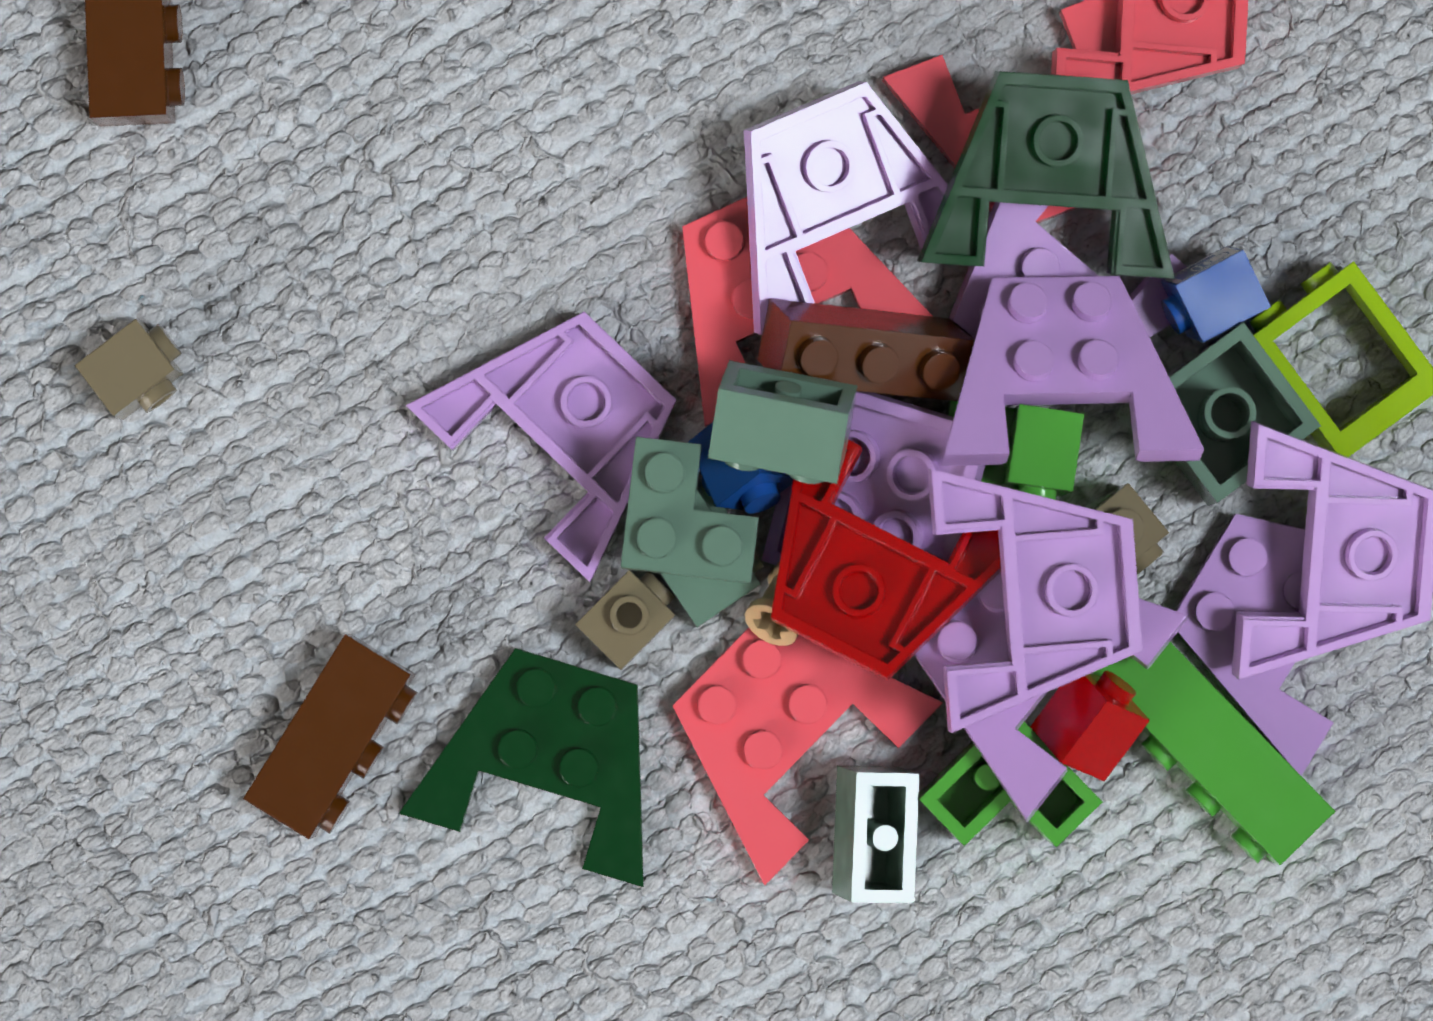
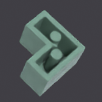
(666, 530)

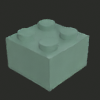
(1221, 396)

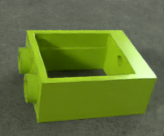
(1388, 408)

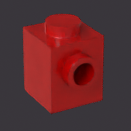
(1091, 723)

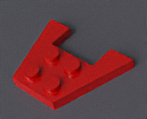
(865, 587)

